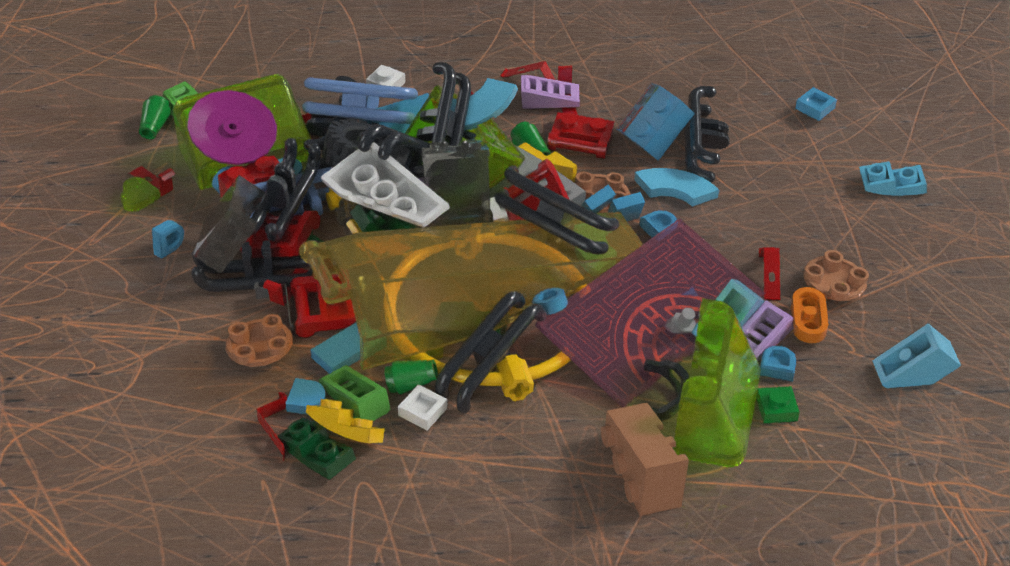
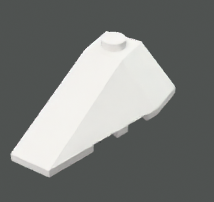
(384, 187)

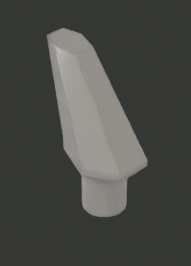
(682, 322)

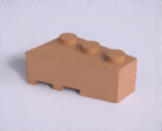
(645, 458)

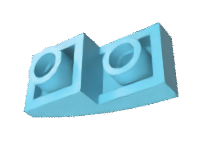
(881, 179)

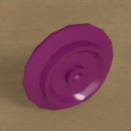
(232, 127)

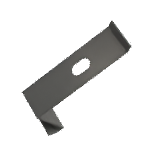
(263, 293)

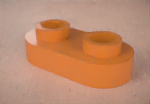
(809, 315)

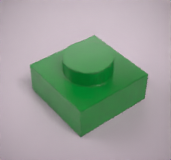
(777, 404)

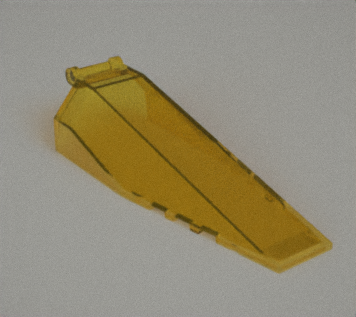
(440, 282)

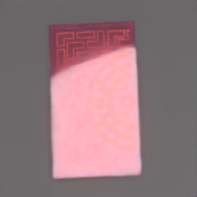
(625, 311)

